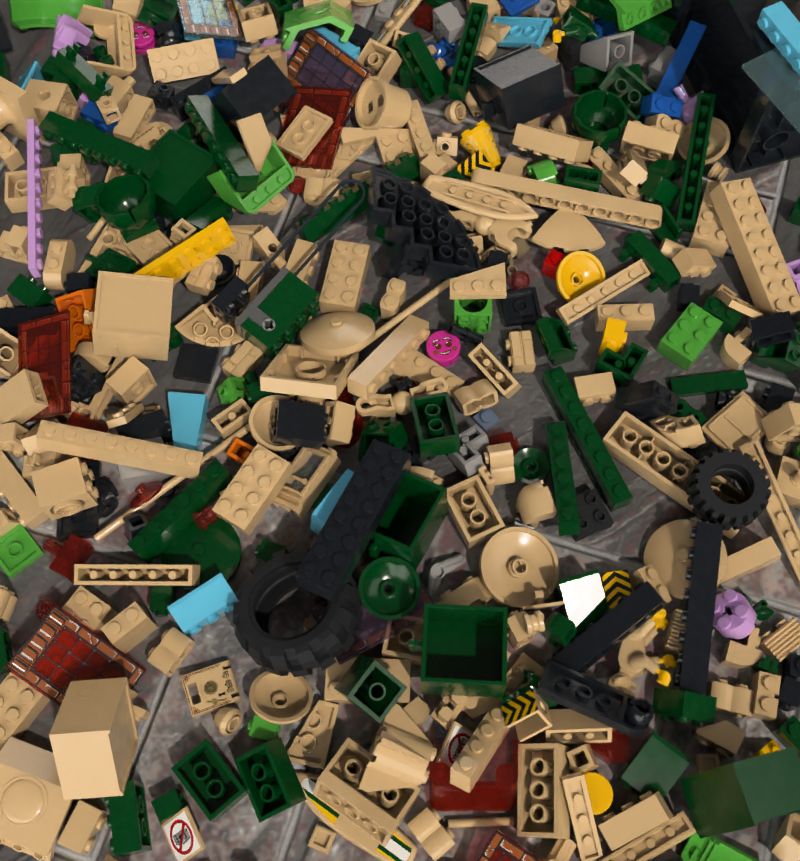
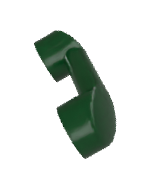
(103, 56)

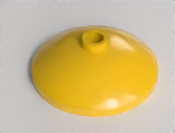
(584, 268)

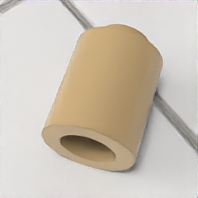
(670, 248)

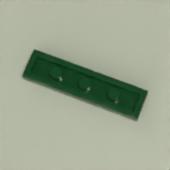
(709, 383)

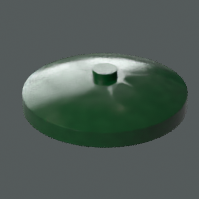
(213, 549)

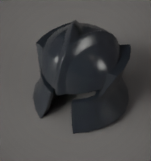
(173, 33)

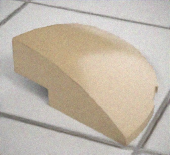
(569, 232)
(207, 329)

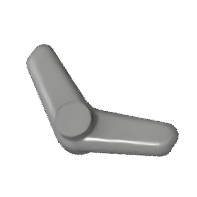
(438, 571)

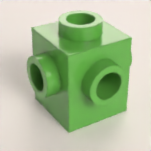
(232, 390)

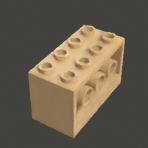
(372, 812)

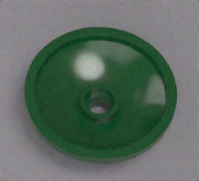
(404, 588)

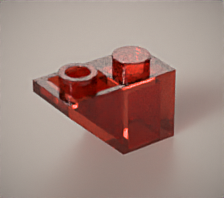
(613, 752)

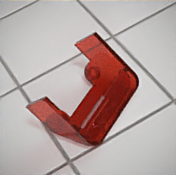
(485, 795)

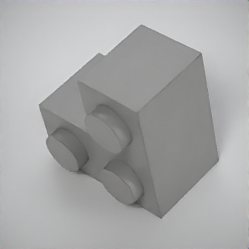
(448, 23)
(472, 446)

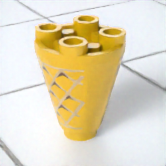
(481, 139)

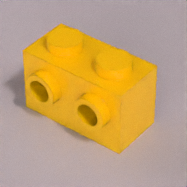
(613, 336)

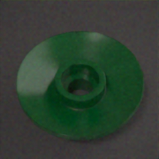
(535, 459)

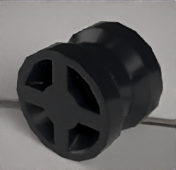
(403, 385)

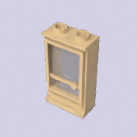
(310, 475)

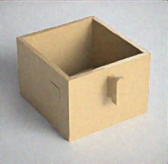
(131, 316)
(94, 738)

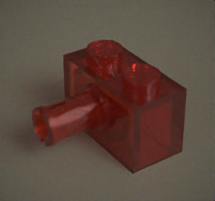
(72, 552)

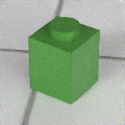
(263, 730)

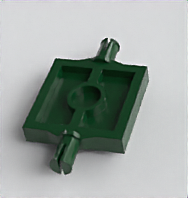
(111, 262)

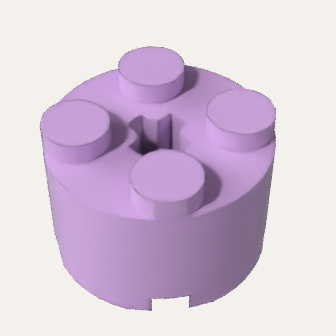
(733, 615)

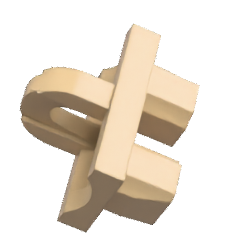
(444, 714)

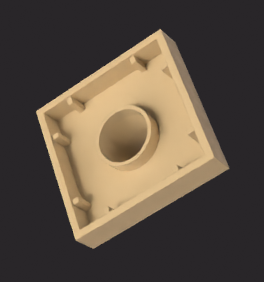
(15, 110)
(308, 374)

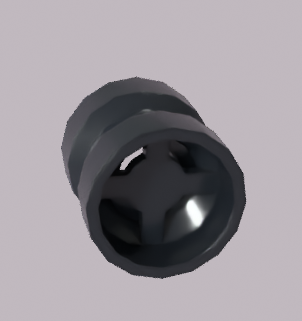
(723, 399)

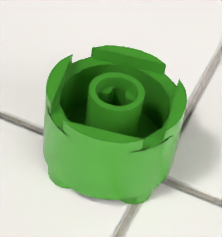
(543, 171)

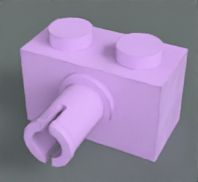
(688, 103)

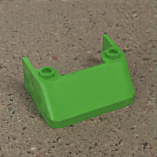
(274, 177)

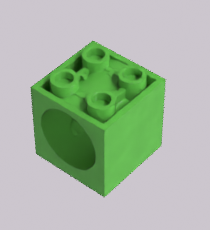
(478, 321)

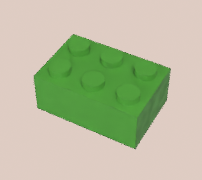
(689, 336)

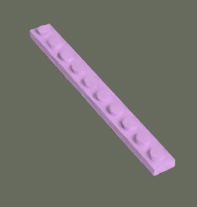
(34, 202)

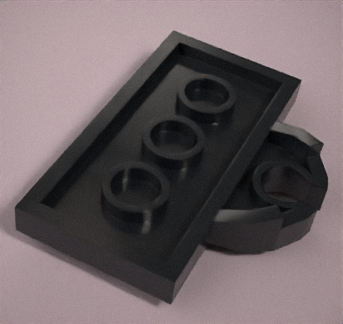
(86, 522)

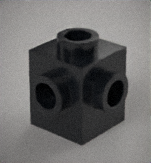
(161, 93)

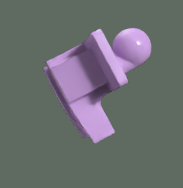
(69, 31)

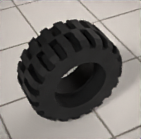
(741, 469)

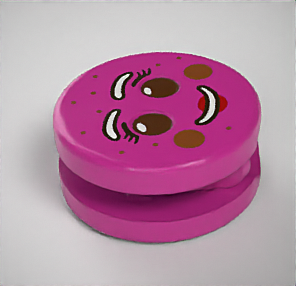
(144, 37)
(443, 348)

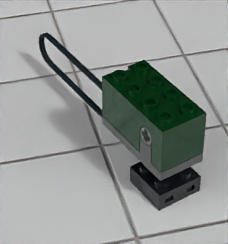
(284, 302)

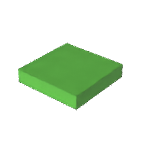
(18, 551)

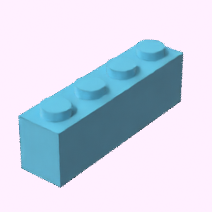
(783, 31)

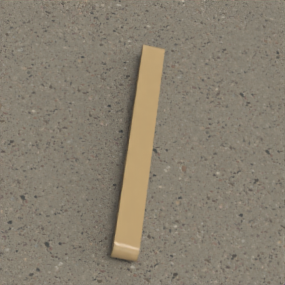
(572, 199)

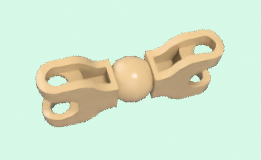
(497, 230)
(386, 406)

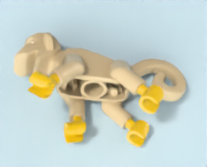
(635, 662)

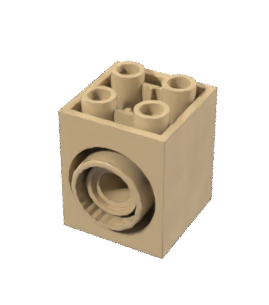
(52, 97)
(65, 488)

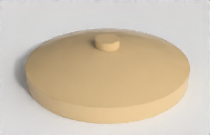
(338, 333)
(668, 555)
(518, 564)

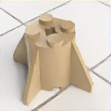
(397, 755)

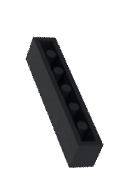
(611, 628)

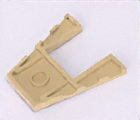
(389, 141)

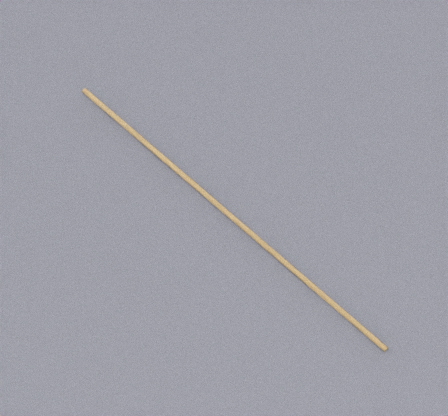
(244, 430)

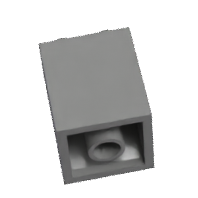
(608, 50)
(134, 476)

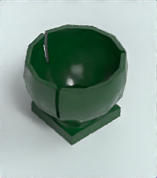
(599, 122)
(128, 205)

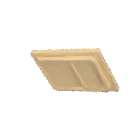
(736, 423)

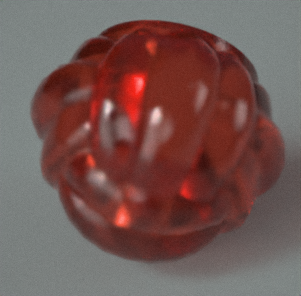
(297, 186)
(520, 280)
(43, 608)

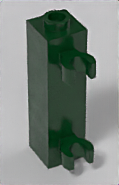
(82, 73)
(662, 271)

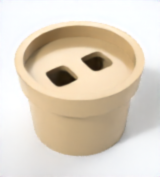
(381, 105)

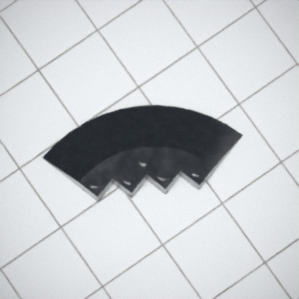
(421, 225)

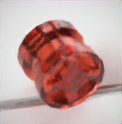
(205, 517)

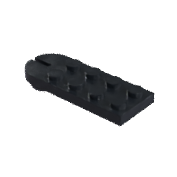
(595, 699)

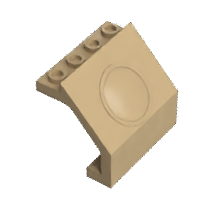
(30, 799)

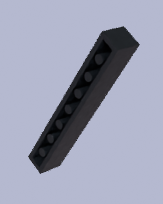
(700, 607)

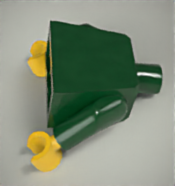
(574, 24)

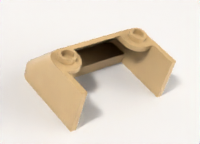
(119, 33)
(255, 139)

